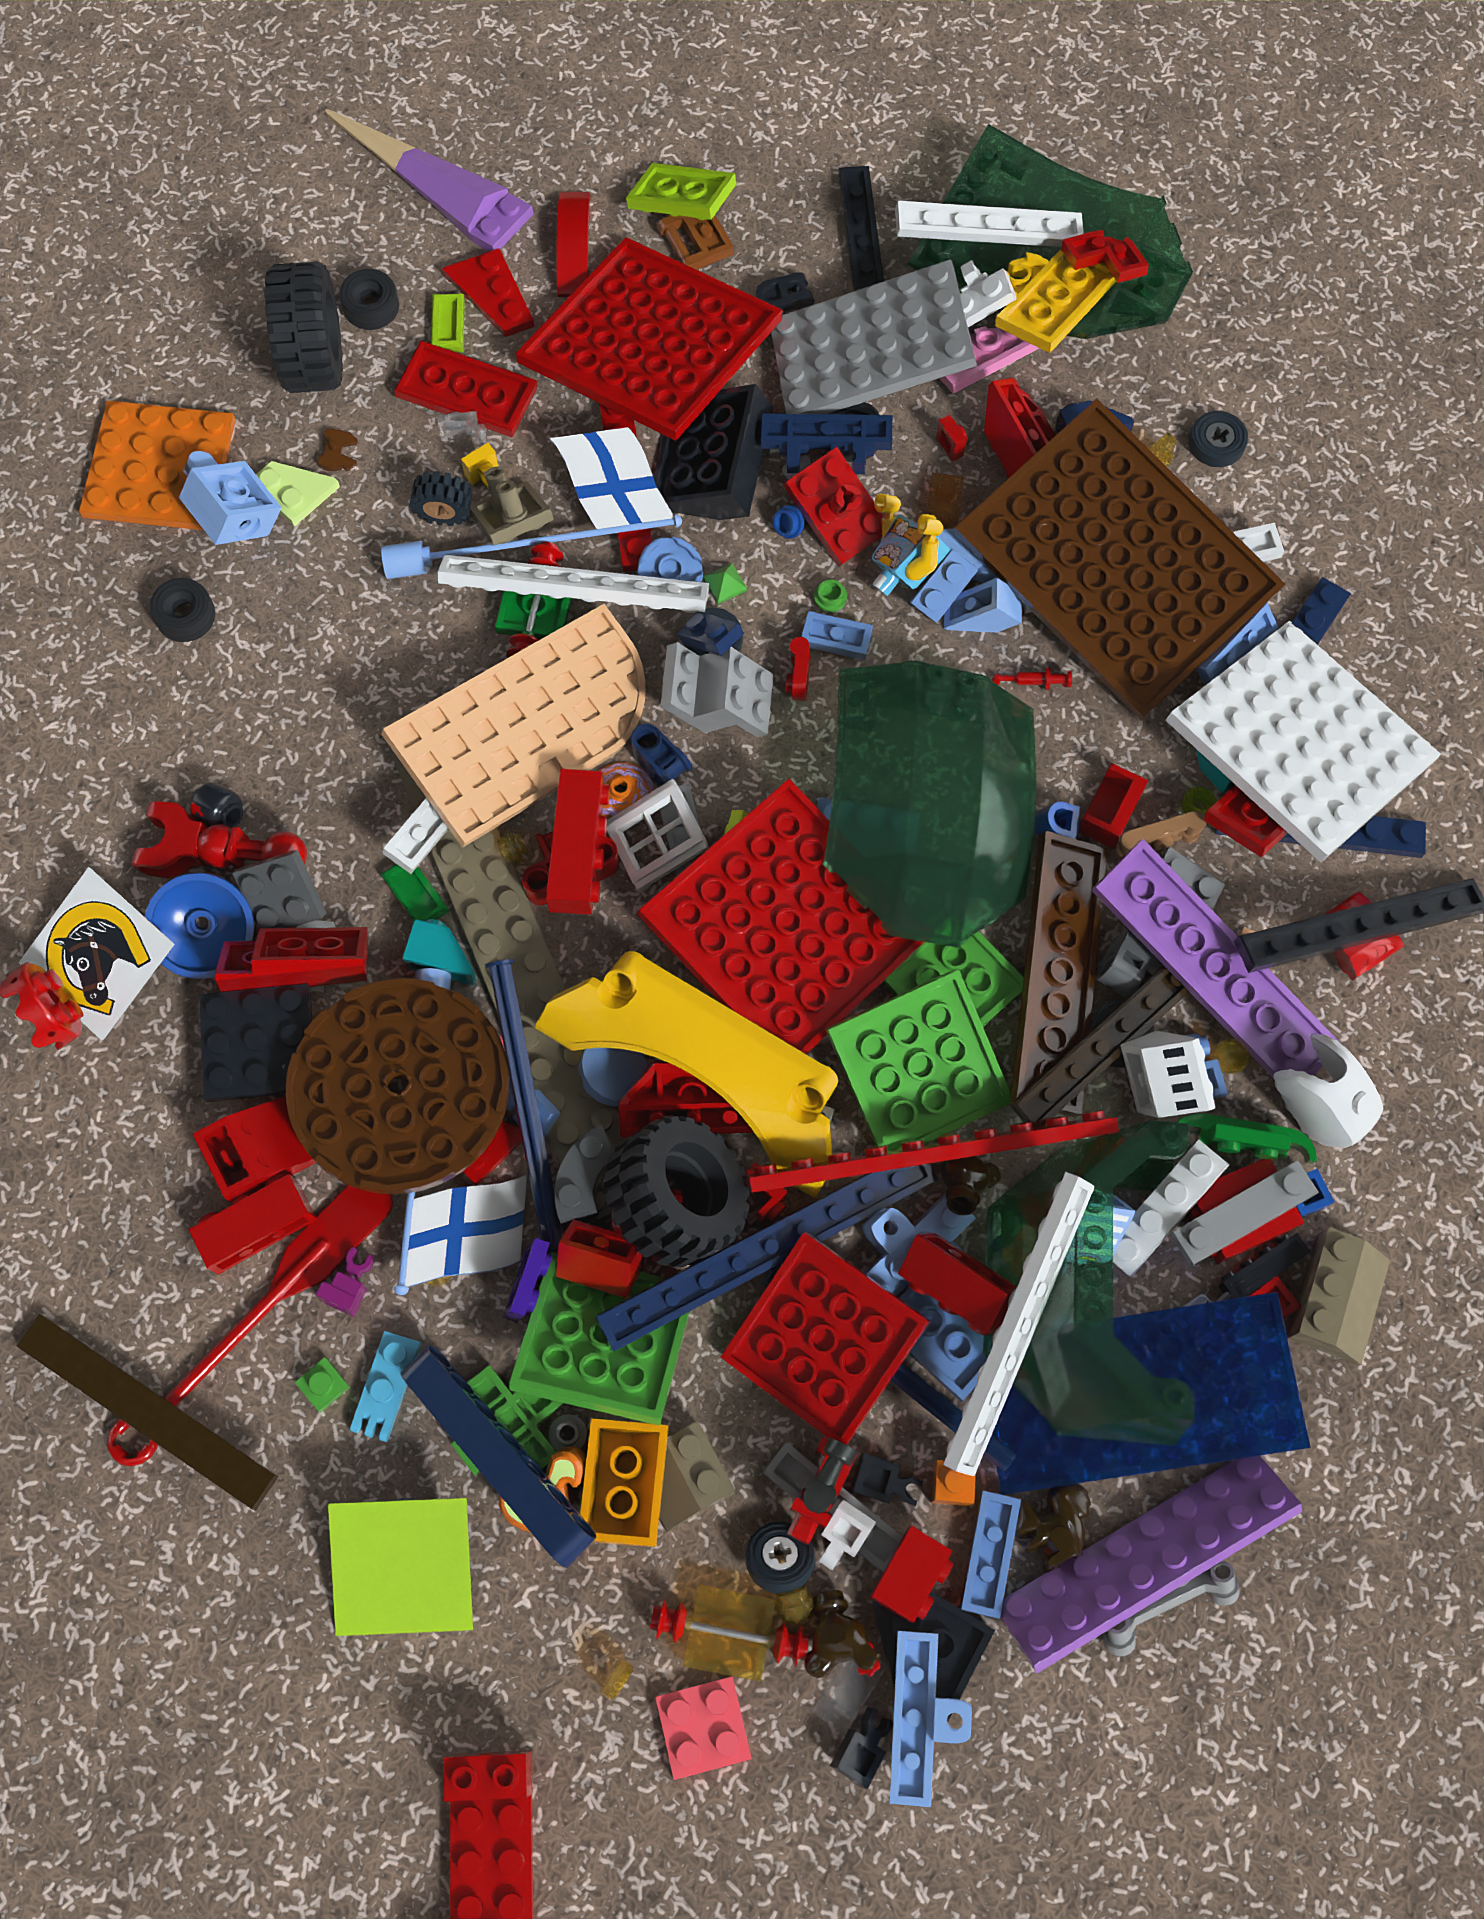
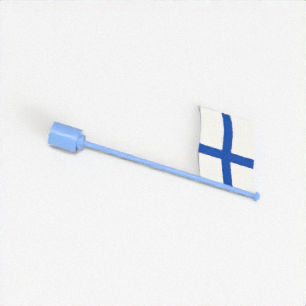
(610, 484)
(462, 1226)

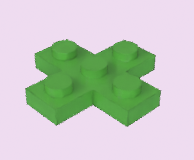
(518, 1413)

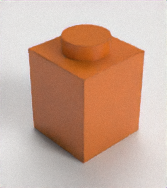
(951, 1486)

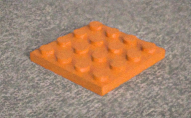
(142, 461)

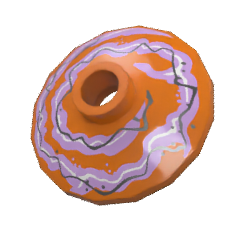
(627, 774)

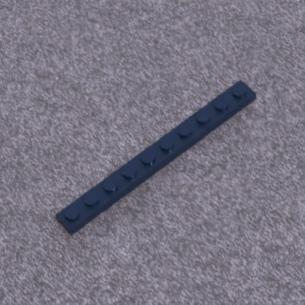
(757, 1253)

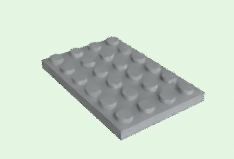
(873, 342)

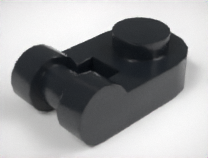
(775, 292)

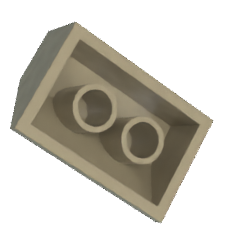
(1339, 1295)

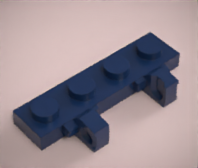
(852, 433)

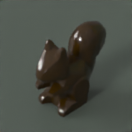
(1062, 1531)

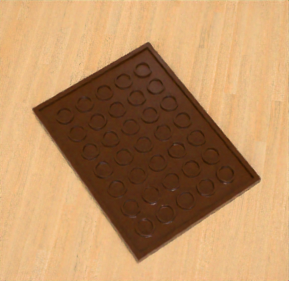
(1118, 558)

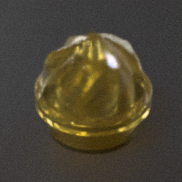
(795, 1606)

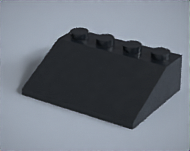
(717, 458)

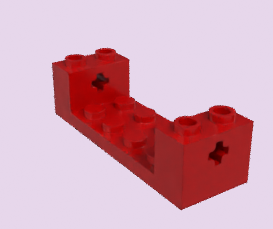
(490, 1834)

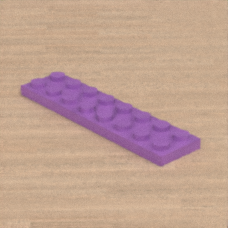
(1205, 960)
(1146, 1560)

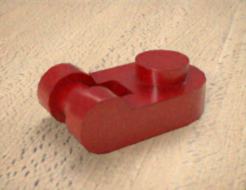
(798, 681)

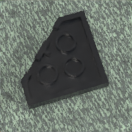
(960, 1642)

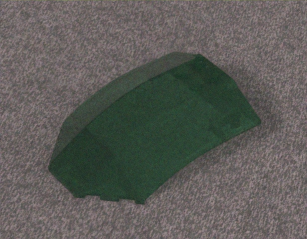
(1015, 176)
(932, 798)

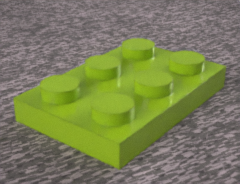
(681, 191)

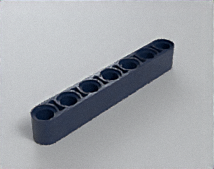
(498, 1456)

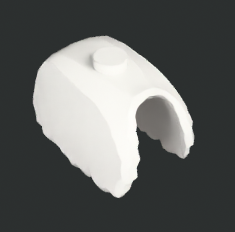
(1335, 1111)

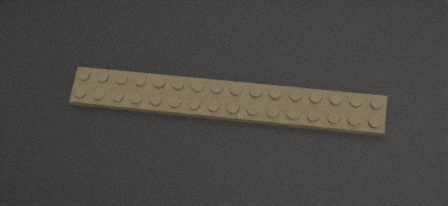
(503, 928)

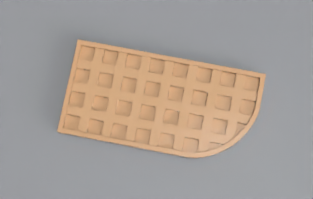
(512, 728)

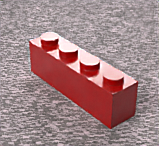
(576, 842)

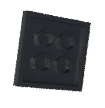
(251, 1039)

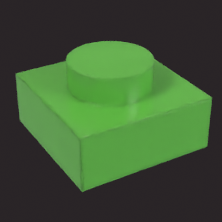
(322, 1384)

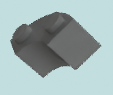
(580, 1177)

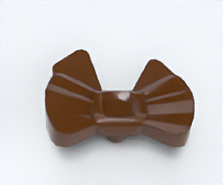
(332, 458)

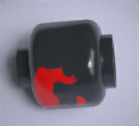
(216, 805)

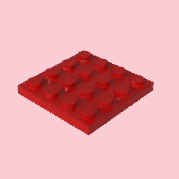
(825, 1339)

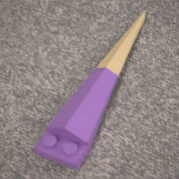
(472, 203)

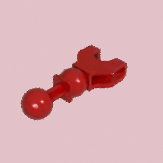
(193, 844)

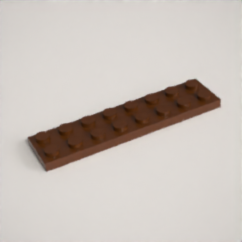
(1059, 959)

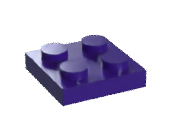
(532, 1268)

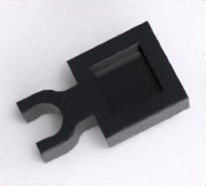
(879, 1480)
(858, 1753)

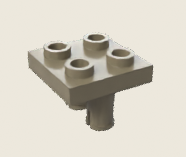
(509, 509)

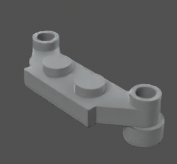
(1219, 1583)

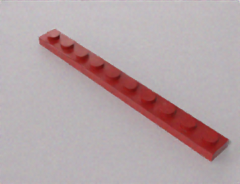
(916, 1153)

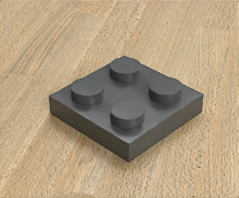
(280, 891)

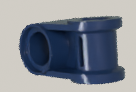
(663, 759)

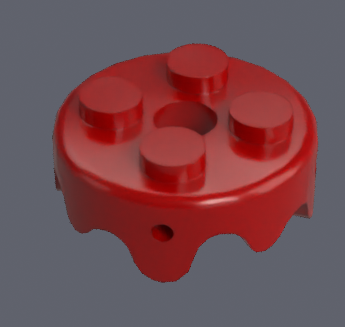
(44, 1005)

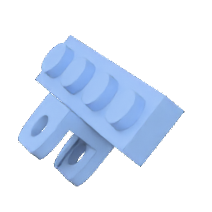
(900, 1235)
(920, 1719)

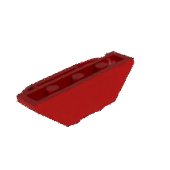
(1014, 424)
(672, 1091)

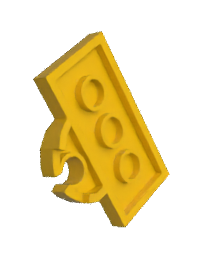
(1051, 298)

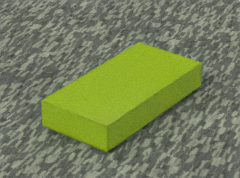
(448, 321)

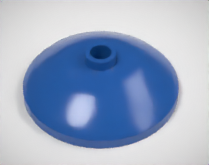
(175, 913)

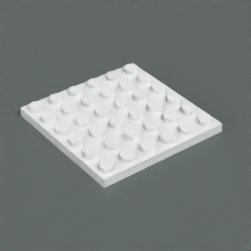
(1303, 739)

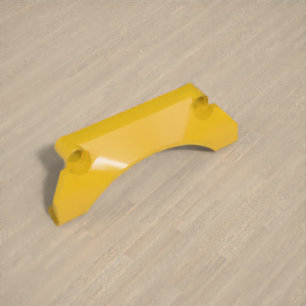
(666, 1018)

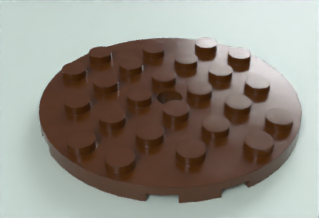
(385, 1138)

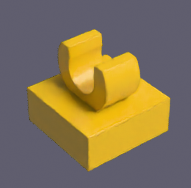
(478, 462)

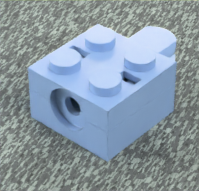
(227, 499)

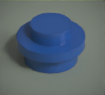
(788, 522)

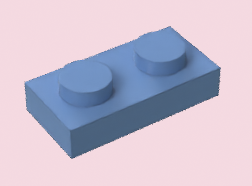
(944, 585)
(837, 635)

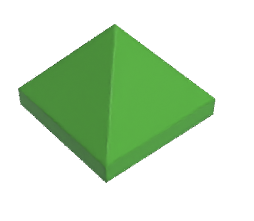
(725, 583)

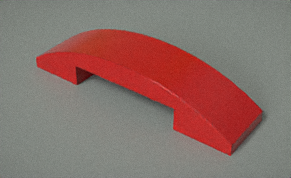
(572, 241)

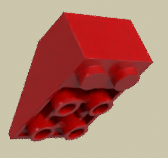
(252, 1148)

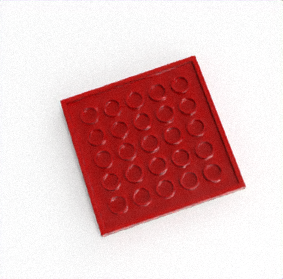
(650, 337)
(774, 925)

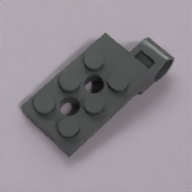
(1127, 956)

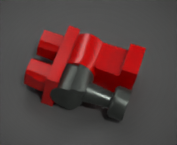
(822, 1491)

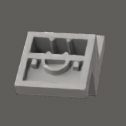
(717, 690)

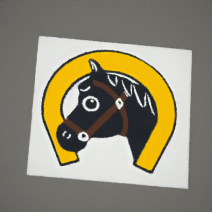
(99, 951)

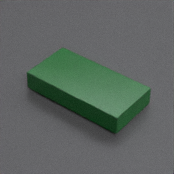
(415, 893)

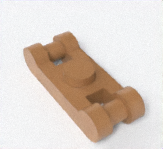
(1164, 833)

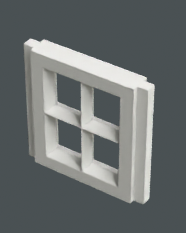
(669, 860)

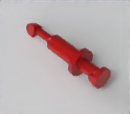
(1036, 678)

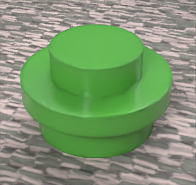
(830, 596)

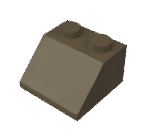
(691, 1478)

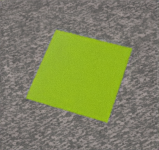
(400, 1566)

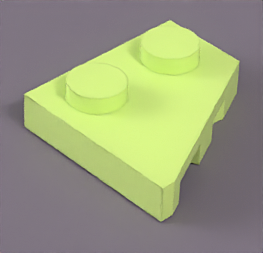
(296, 489)

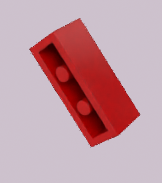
(252, 1223)
(957, 1282)

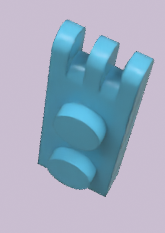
(384, 1385)

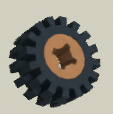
(440, 498)

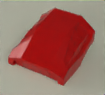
(1363, 957)

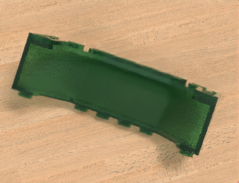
(1074, 1362)

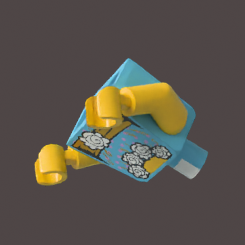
(907, 548)

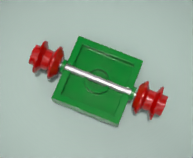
(533, 615)

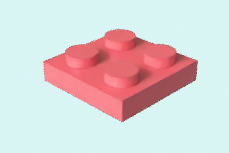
(703, 1728)

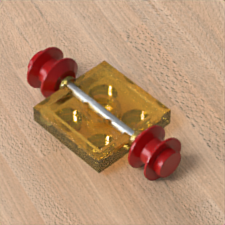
(729, 1632)

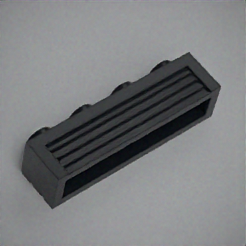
(1266, 1267)

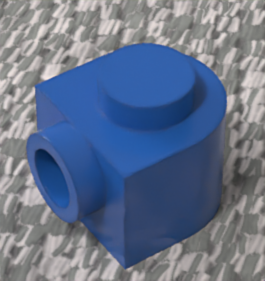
(1059, 819)

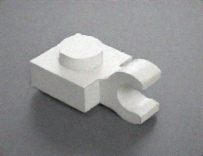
(846, 1532)

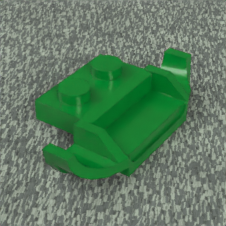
(1236, 1134)

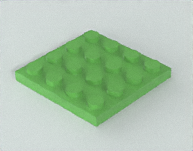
(920, 1063)
(572, 1364)

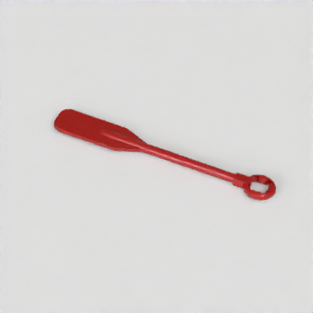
(304, 1265)

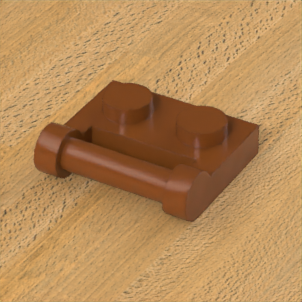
(706, 236)

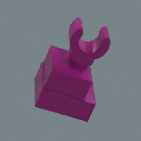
(345, 1291)

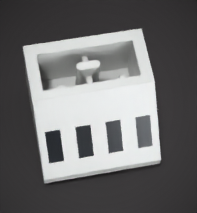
(1168, 1074)

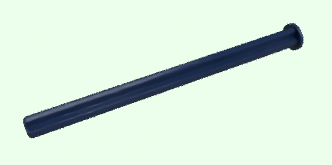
(525, 1102)
(935, 1403)

